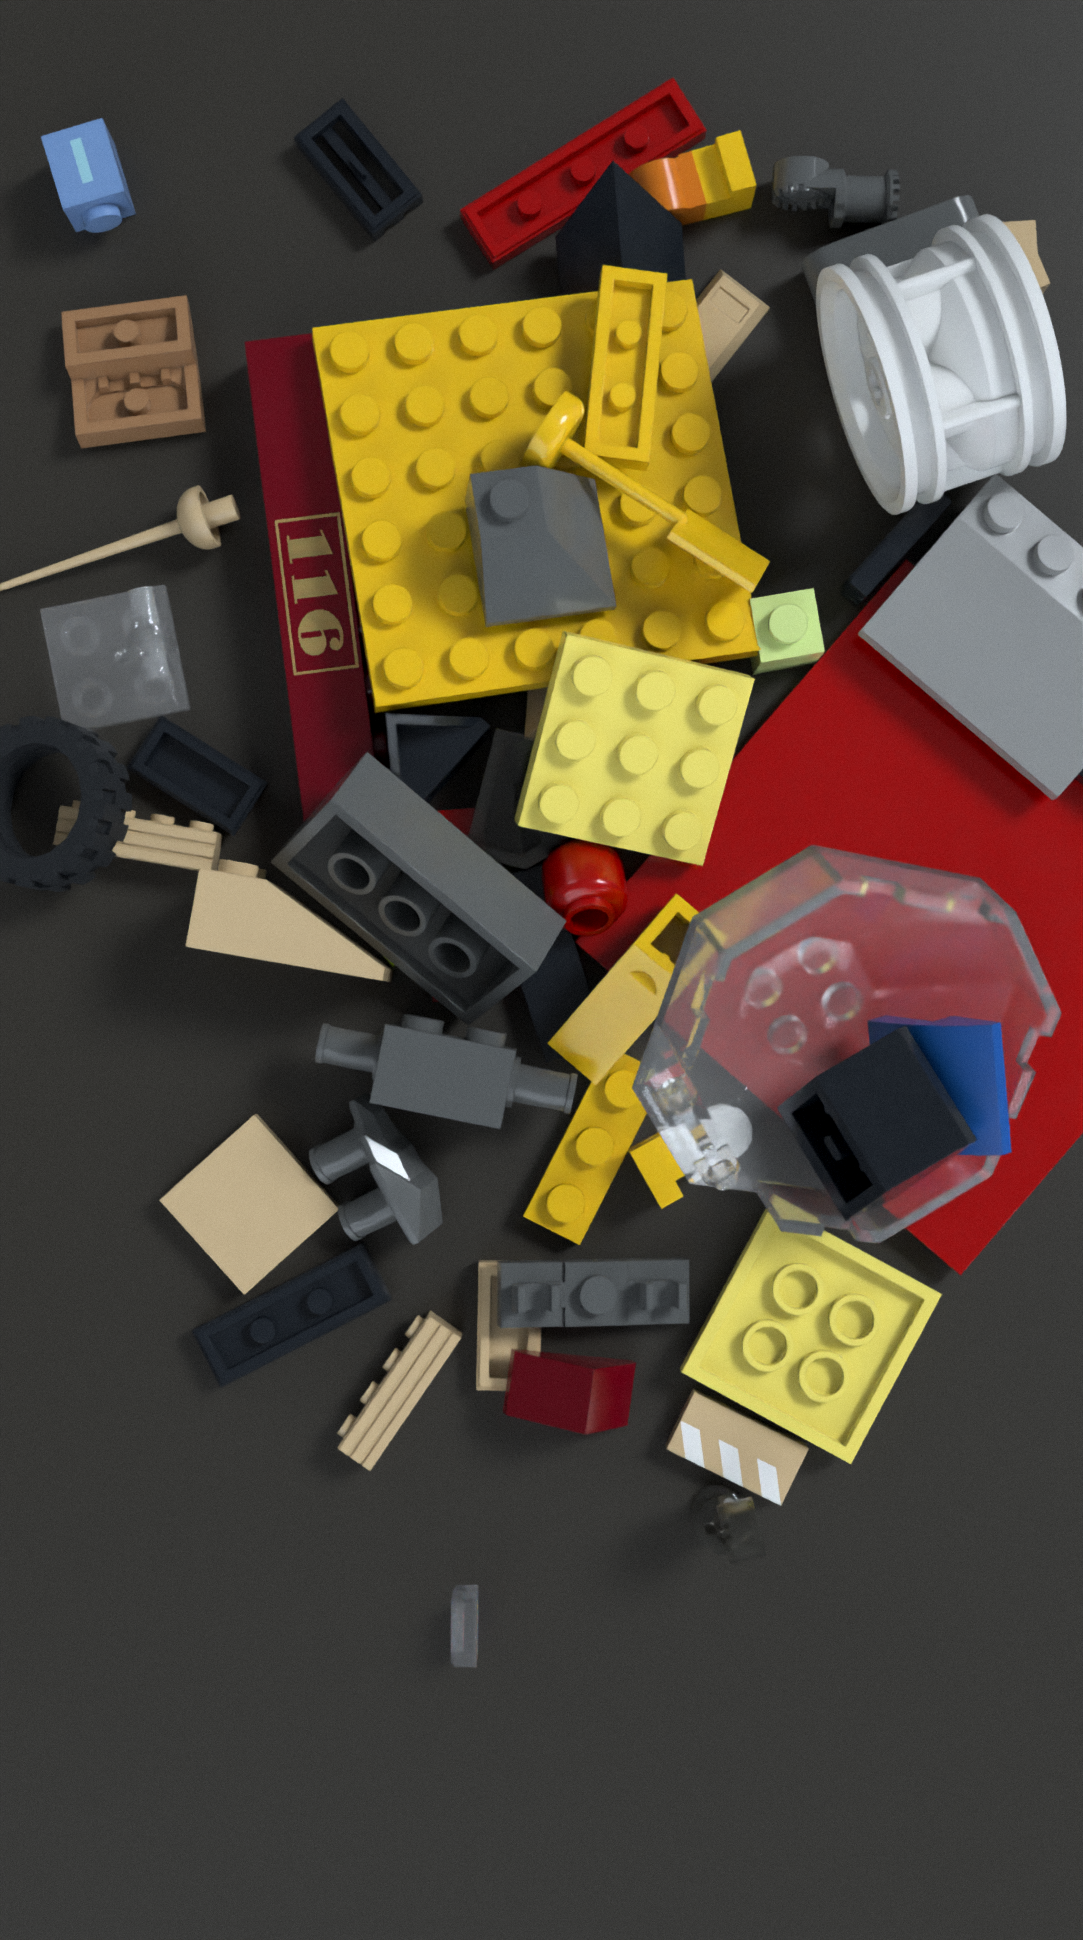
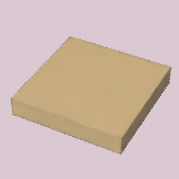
(250, 1203)

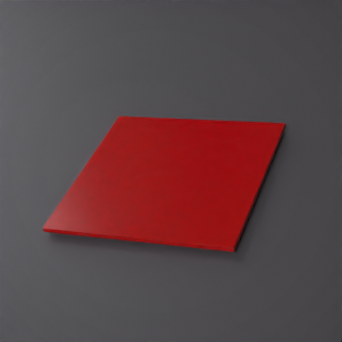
(891, 775)

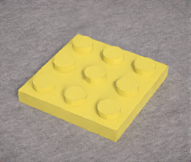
(633, 748)
(810, 1335)

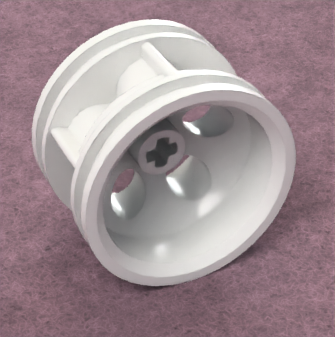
(942, 364)

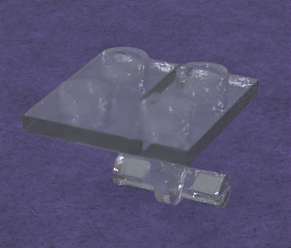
(116, 658)

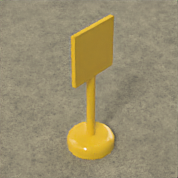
(689, 529)

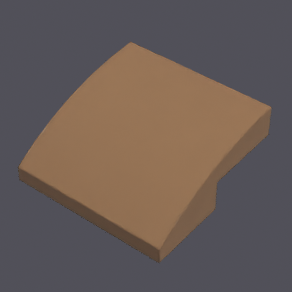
(133, 371)

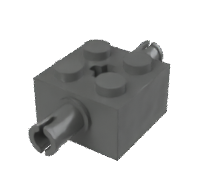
(444, 1073)

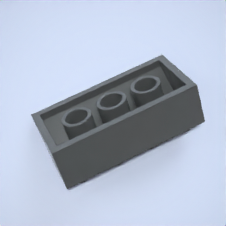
(419, 891)

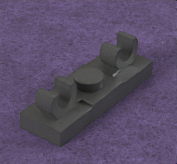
(592, 1292)

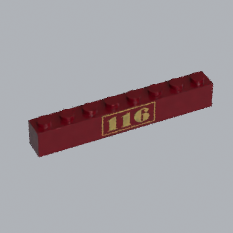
(311, 570)

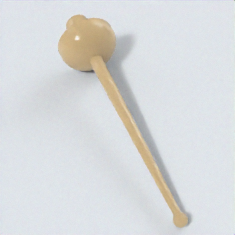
(195, 520)

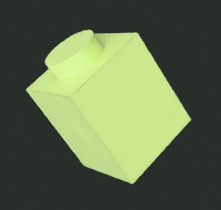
(786, 631)

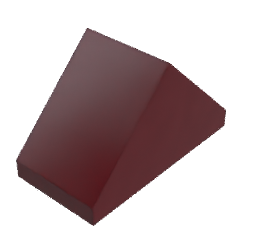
(569, 1390)

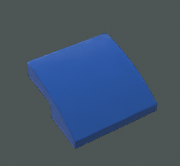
(971, 1068)

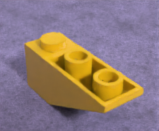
(626, 996)

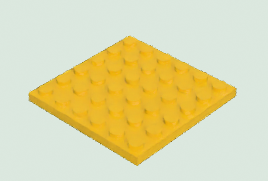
(462, 394)

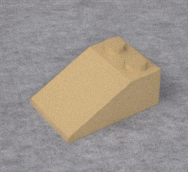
(255, 919)

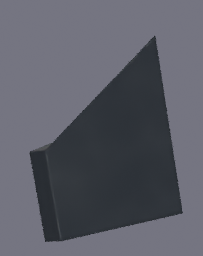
(618, 228)
(432, 748)

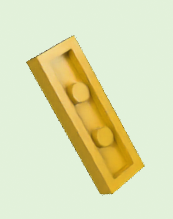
(625, 366)
(589, 1154)

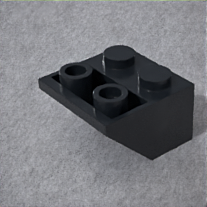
(876, 1123)

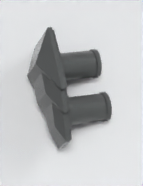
(405, 1184)

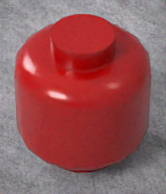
(585, 886)

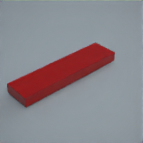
(551, 189)

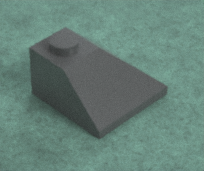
(537, 545)

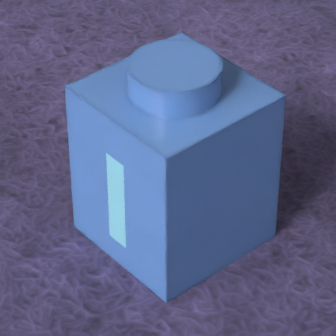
(88, 176)

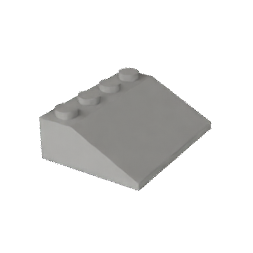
(998, 633)

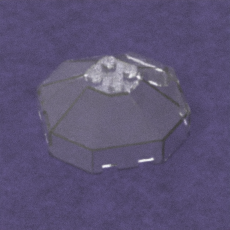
(784, 989)

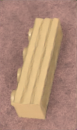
(157, 840)
(399, 1391)

